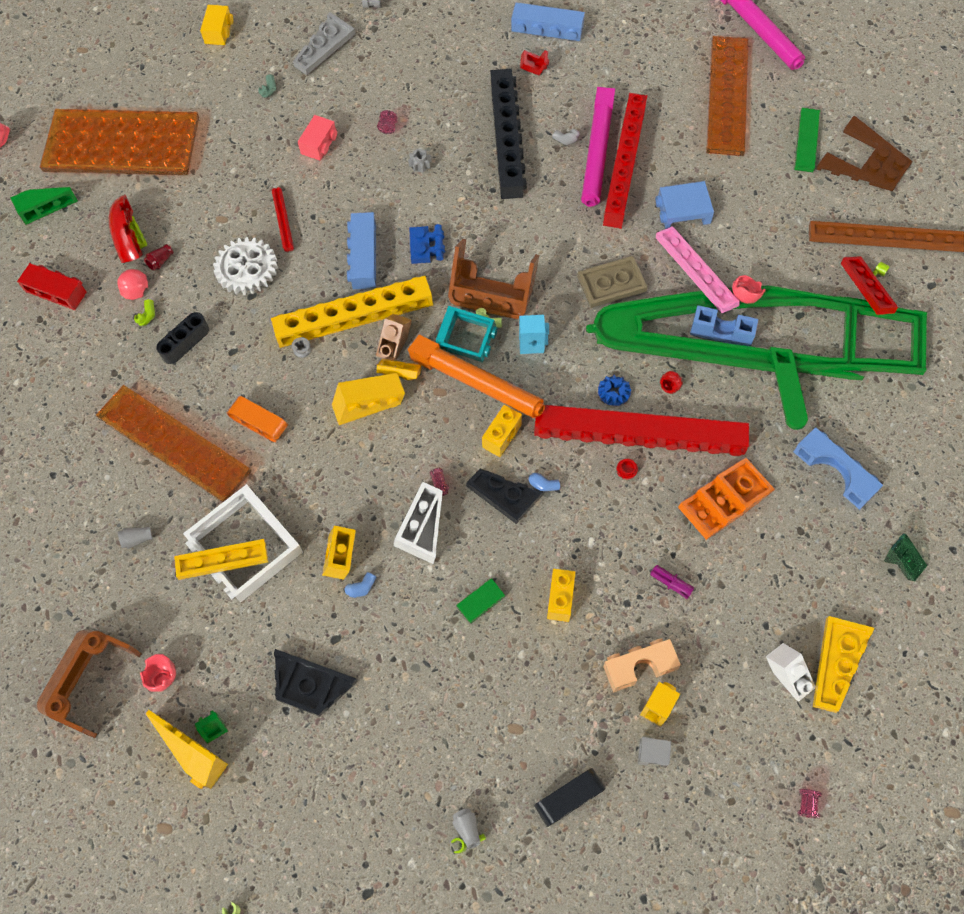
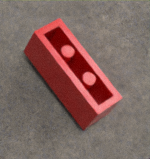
(52, 286)

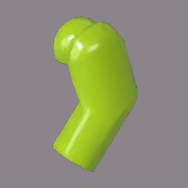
(148, 315)

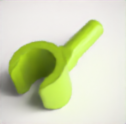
(881, 269)
(482, 837)

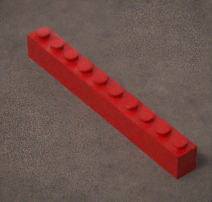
(643, 430)

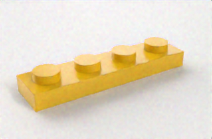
(221, 559)

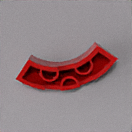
(123, 237)

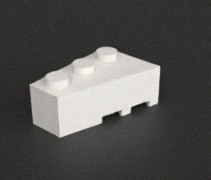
(420, 527)

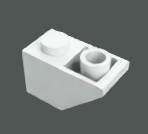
(791, 671)

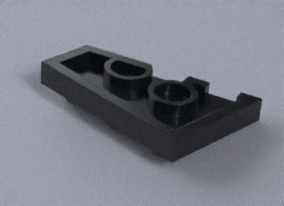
(505, 496)

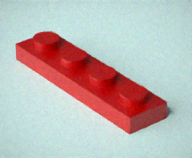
(869, 285)

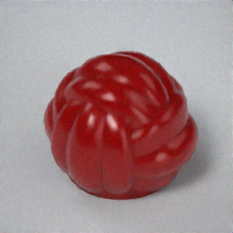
(671, 382)

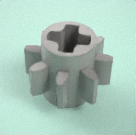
(419, 160)

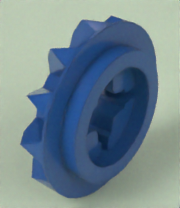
(612, 398)

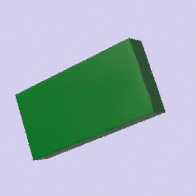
(480, 601)

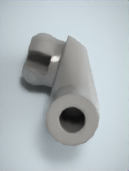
(568, 138)

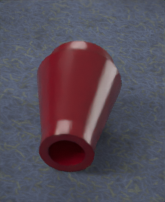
(156, 258)

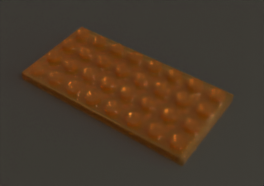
(120, 142)

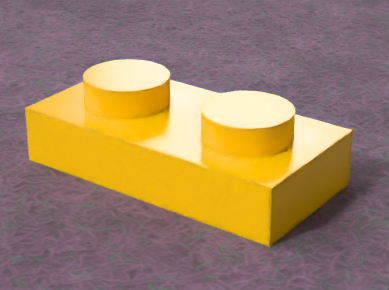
(405, 370)

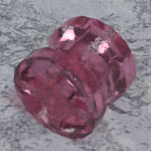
(387, 122)

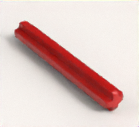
(282, 218)

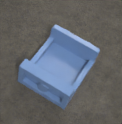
(684, 203)

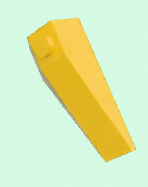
(194, 758)

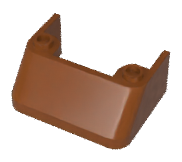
(494, 296)
(54, 698)

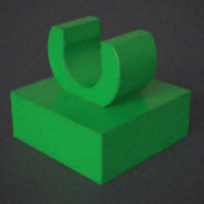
(211, 727)

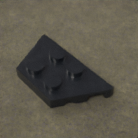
(308, 684)

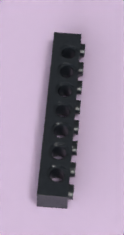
(506, 134)

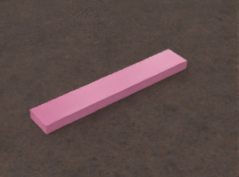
(697, 270)

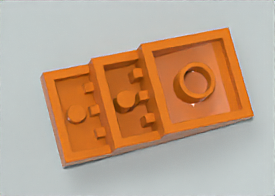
(726, 498)

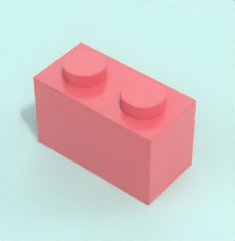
(317, 137)

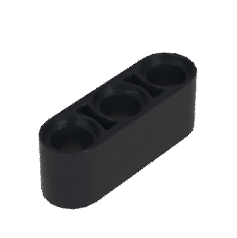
(173, 340)
(569, 797)

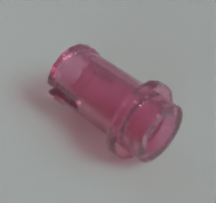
(439, 480)

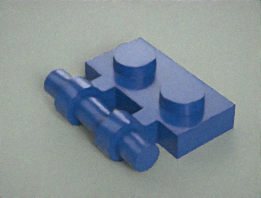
(420, 244)

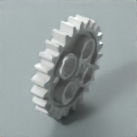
(244, 261)

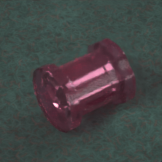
(809, 803)

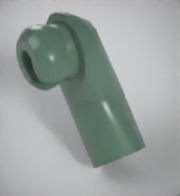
(267, 91)

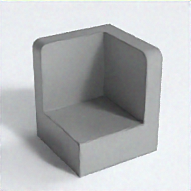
(654, 751)

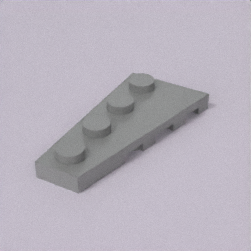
(327, 40)

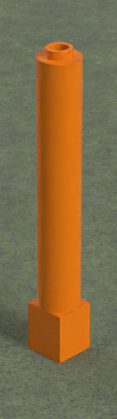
(431, 356)

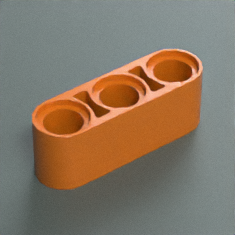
(257, 419)

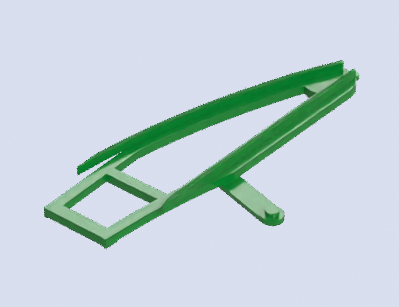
(621, 324)

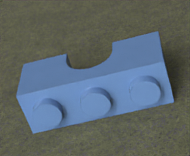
(709, 326)

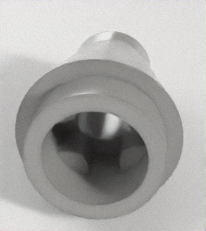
(133, 536)
(466, 826)

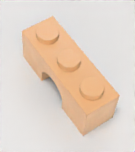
(658, 656)

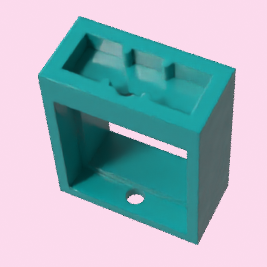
(448, 324)

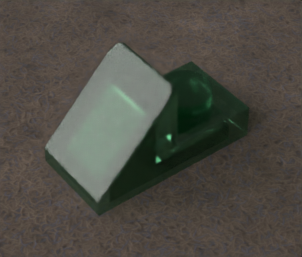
(906, 557)

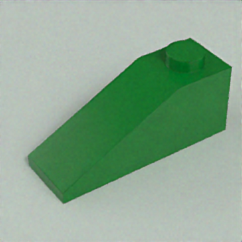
(41, 202)

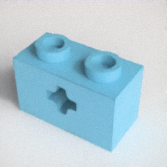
(533, 334)

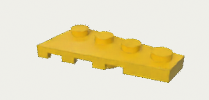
(839, 660)

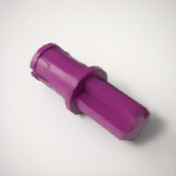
(672, 581)

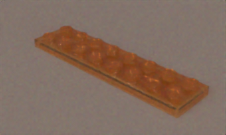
(727, 96)
(174, 444)

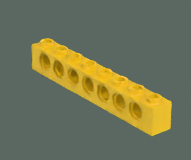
(346, 319)

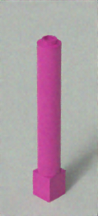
(768, 32)
(598, 146)

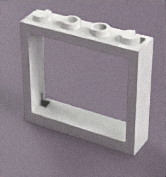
(224, 511)

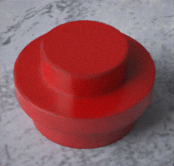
(627, 469)

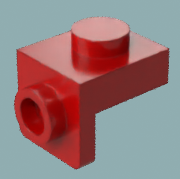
(533, 62)

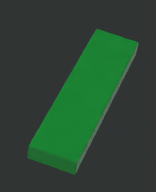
(807, 140)

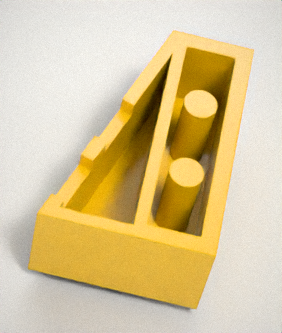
(366, 396)

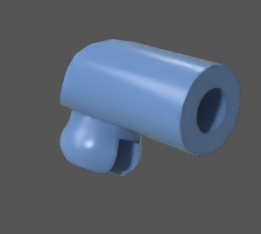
(542, 484)
(362, 588)

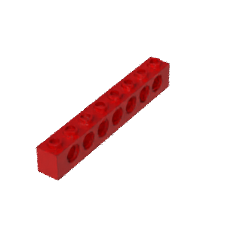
(625, 161)

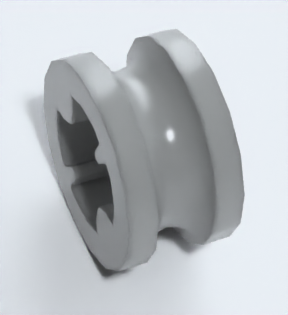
(298, 342)

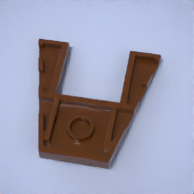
(883, 167)

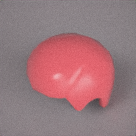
(132, 284)
(747, 289)
(158, 673)

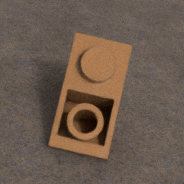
(393, 336)

